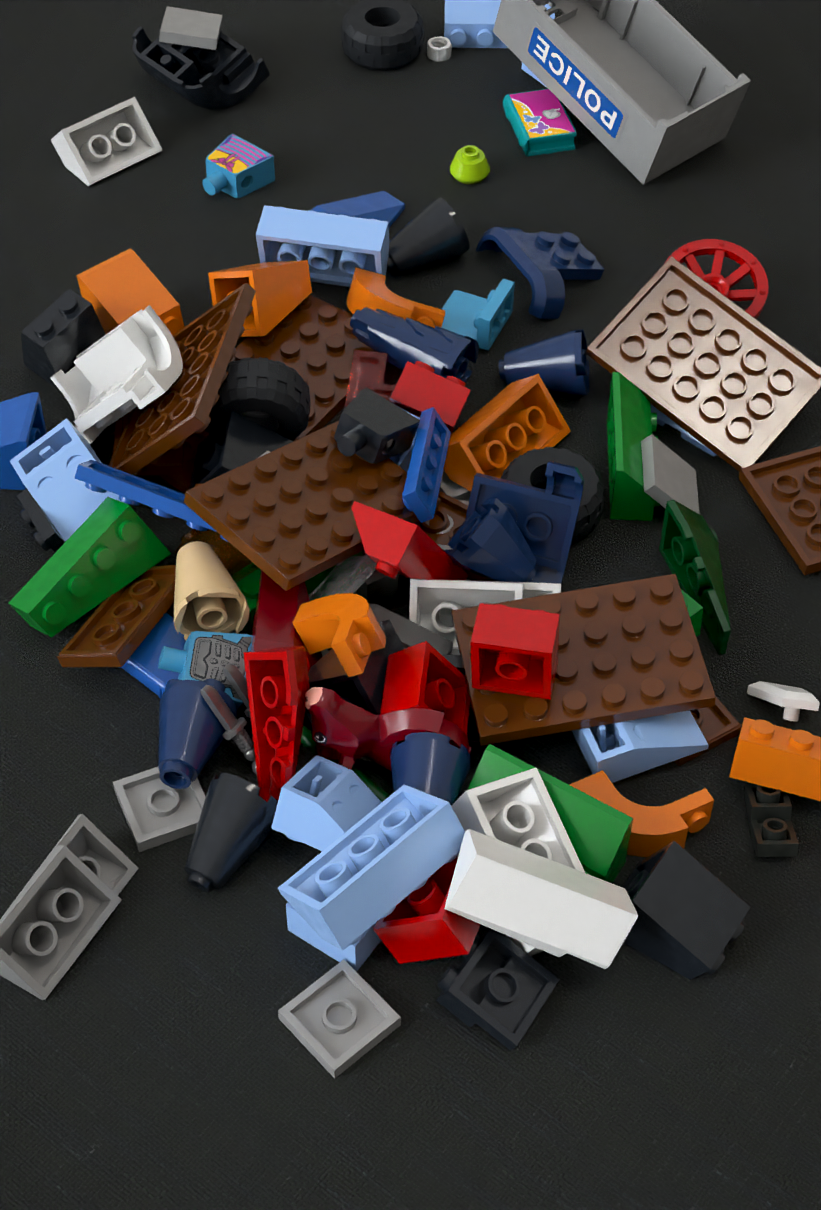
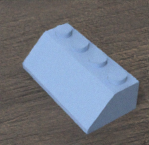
(472, 23)
(326, 240)
(375, 865)

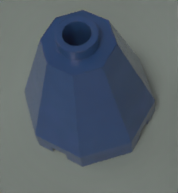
(492, 546)

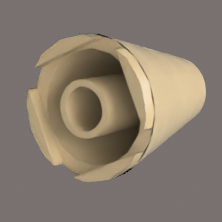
(206, 593)

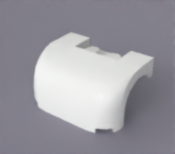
(120, 372)

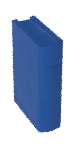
(145, 659)

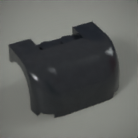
(202, 75)

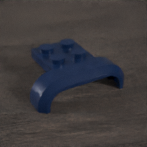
(545, 263)
(543, 516)

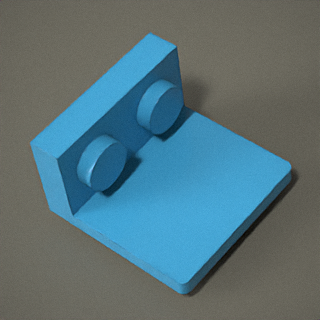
(479, 316)

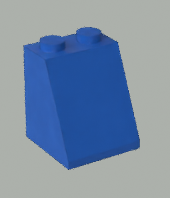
(20, 427)

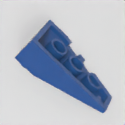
(369, 206)

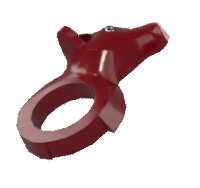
(351, 732)

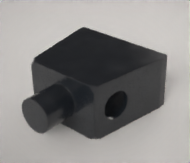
(374, 428)

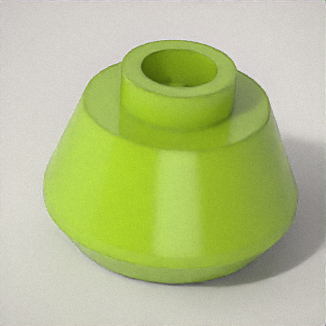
(469, 165)

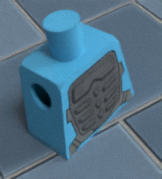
(206, 656)

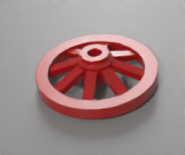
(748, 263)

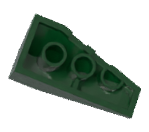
(694, 557)

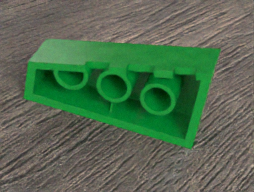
(89, 568)

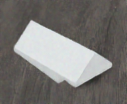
(434, 599)
(539, 900)

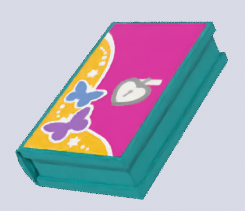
(539, 122)

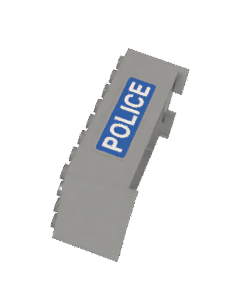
(626, 76)

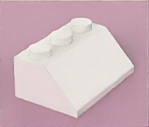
(106, 142)

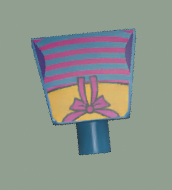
(238, 168)

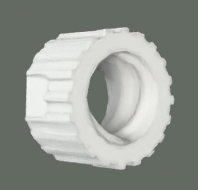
(439, 49)

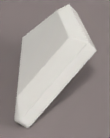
(785, 696)

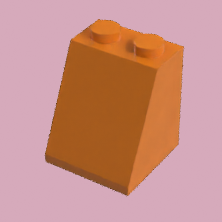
(277, 286)
(123, 288)

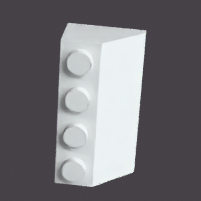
(519, 814)

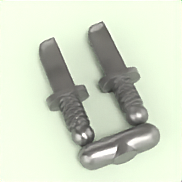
(233, 727)

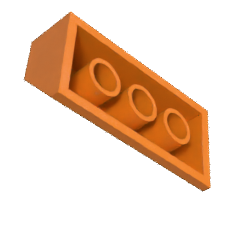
(506, 427)
(778, 758)

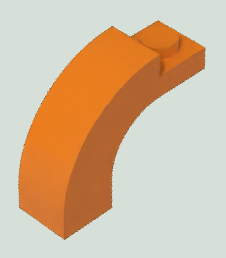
(370, 291)
(341, 624)
(652, 825)

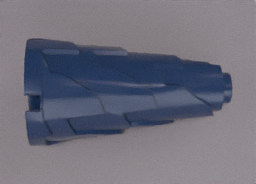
(414, 342)

